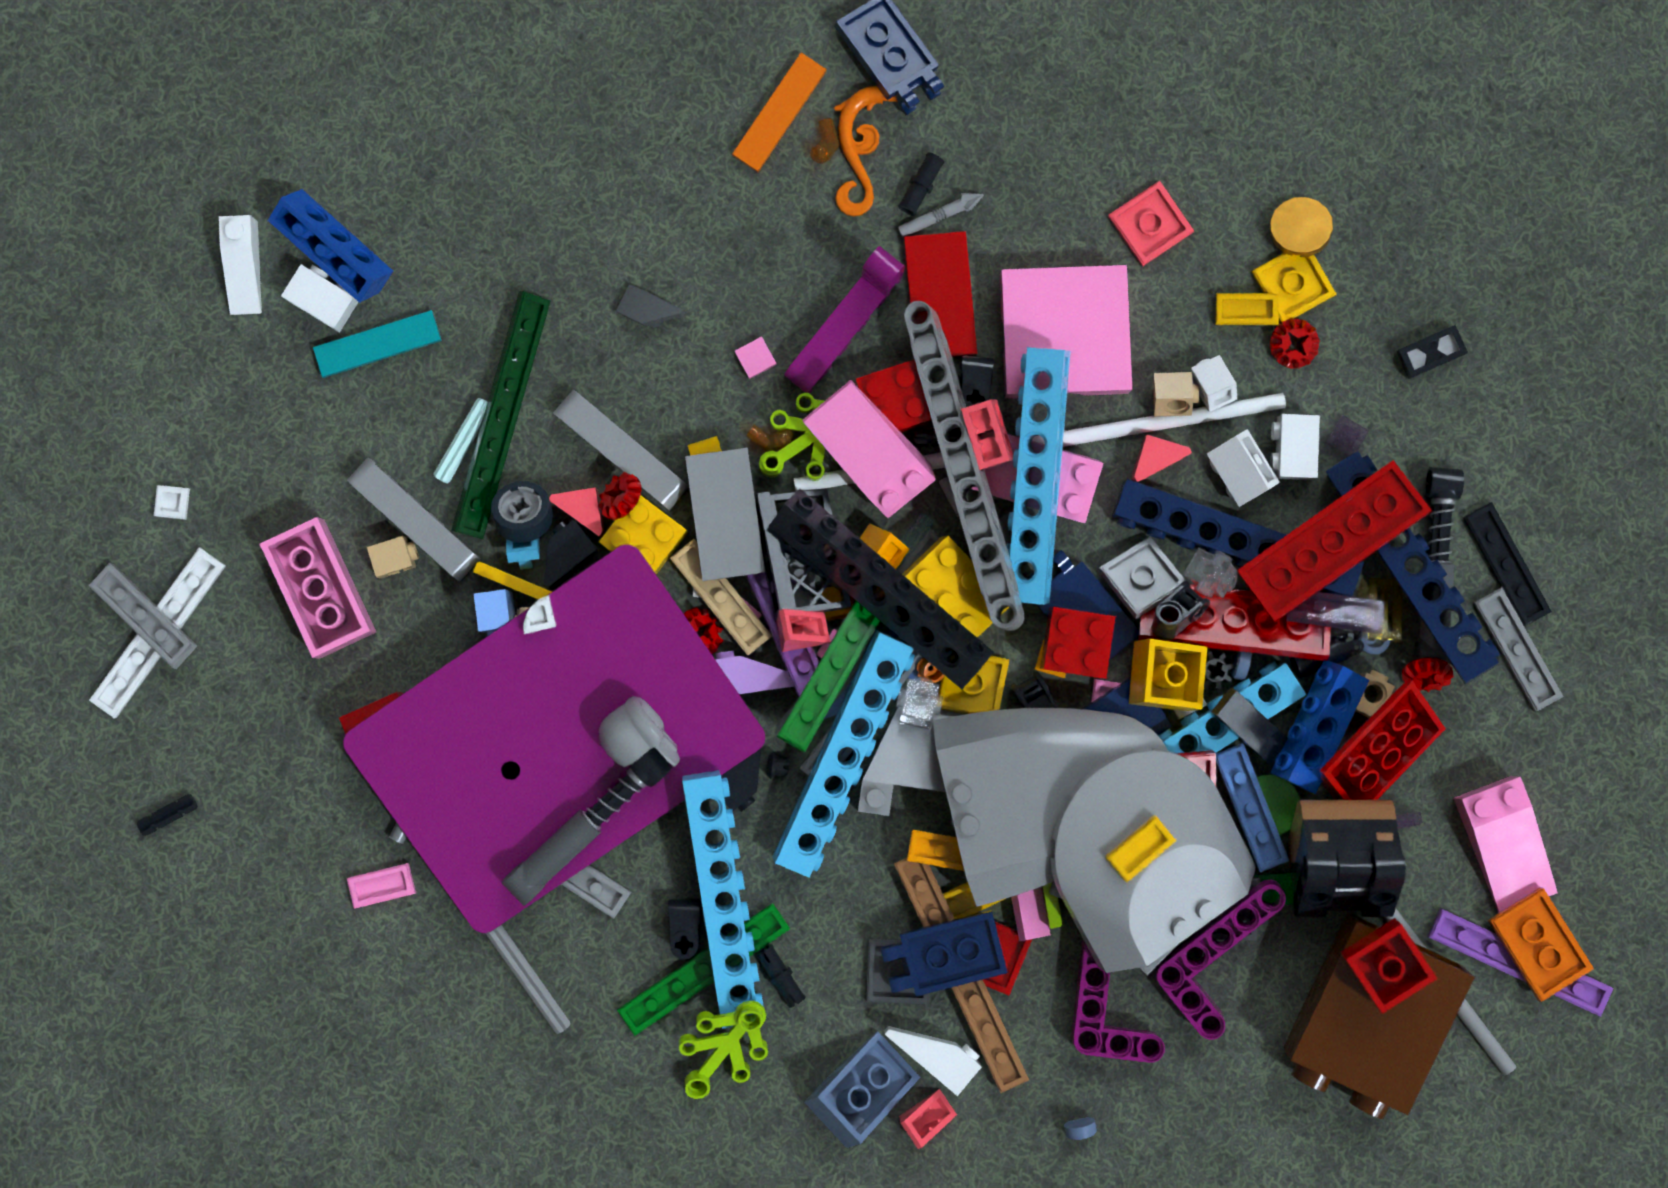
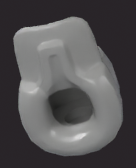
(633, 731)

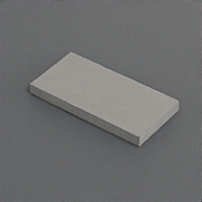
(725, 514)

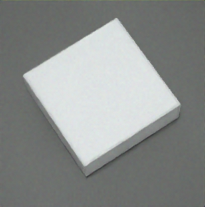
(171, 502)

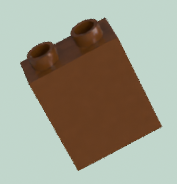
(1374, 1053)

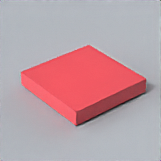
(1151, 223)

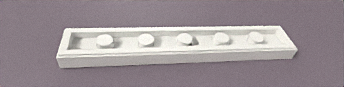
(139, 657)

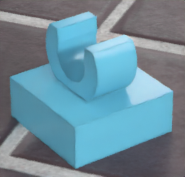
(523, 552)

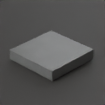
(1141, 577)

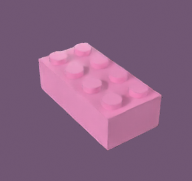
(318, 588)

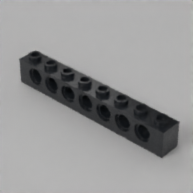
(880, 588)

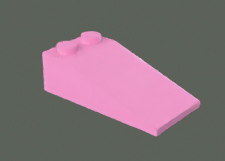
(870, 449)
(1076, 487)
(1506, 840)

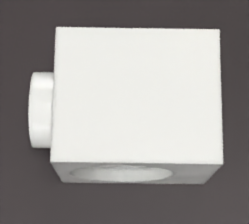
(1214, 382)

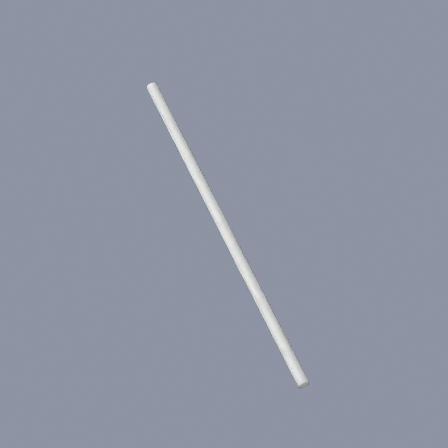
(1097, 433)

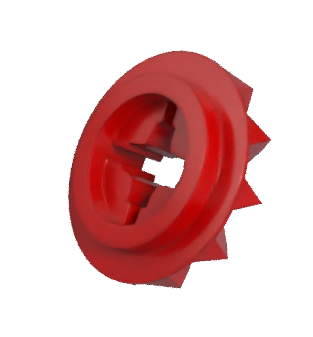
(1281, 341)
(618, 506)
(701, 618)
(1421, 673)

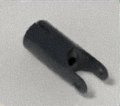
(1339, 651)

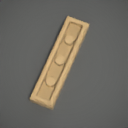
(722, 600)

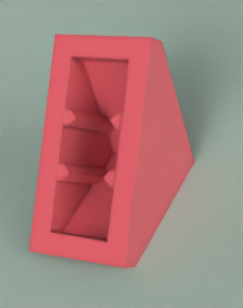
(1156, 455)
(583, 507)
(801, 629)
(927, 1118)

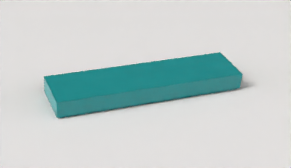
(377, 344)

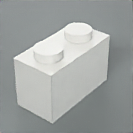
(320, 297)
(1295, 446)
(1242, 468)

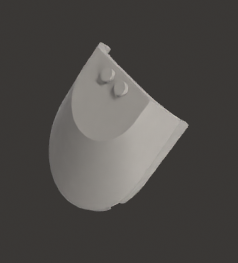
(1178, 890)

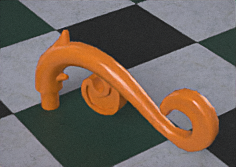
(851, 149)

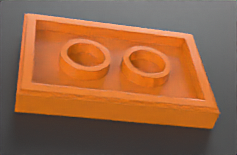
(1540, 944)

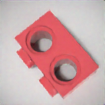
(988, 434)

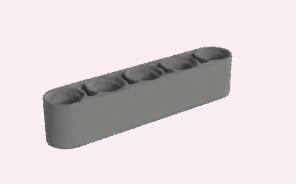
(621, 449)
(413, 519)

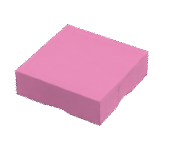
(1073, 312)

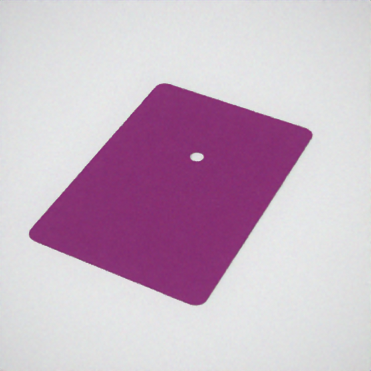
(541, 704)

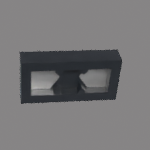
(1432, 352)

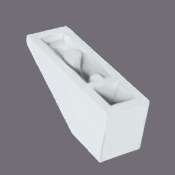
(241, 263)
(942, 1058)

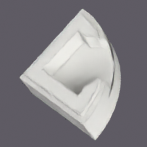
(539, 616)

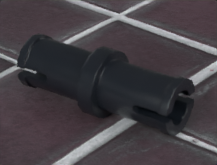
(921, 184)
(780, 976)

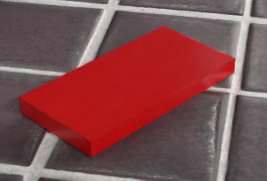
(941, 278)

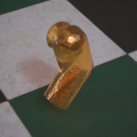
(828, 144)
(772, 441)

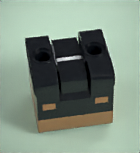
(1345, 857)

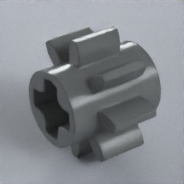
(1222, 667)

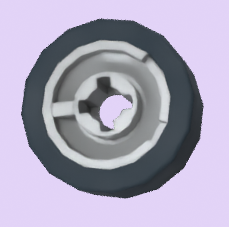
(533, 518)

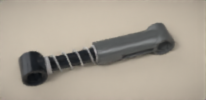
(1443, 489)
(582, 828)

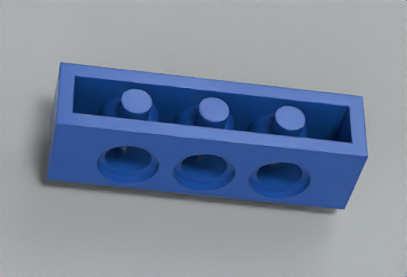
(330, 245)
(1319, 725)

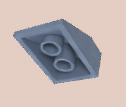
(862, 1090)

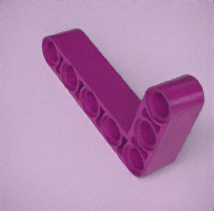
(851, 315)
(1213, 950)
(1095, 1022)

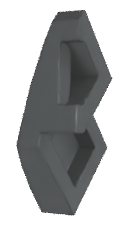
(646, 308)

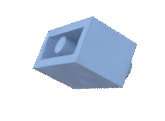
(493, 610)

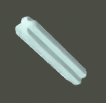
(461, 442)

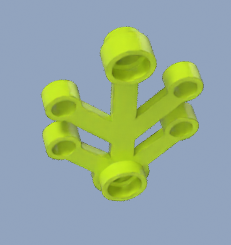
(798, 444)
(724, 1044)

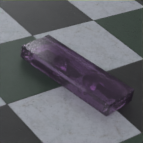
(1340, 612)

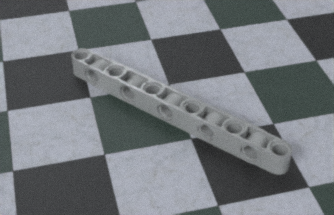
(980, 516)

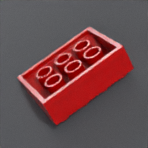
(1383, 747)

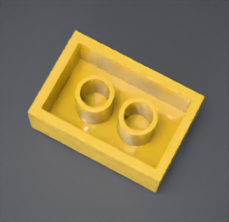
(951, 582)

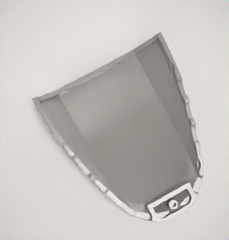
(1012, 778)

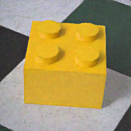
(649, 531)
(1168, 675)

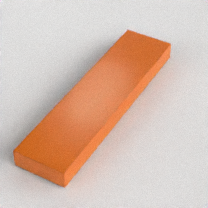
(779, 112)

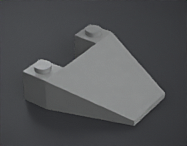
(905, 759)

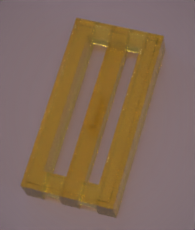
(1396, 635)

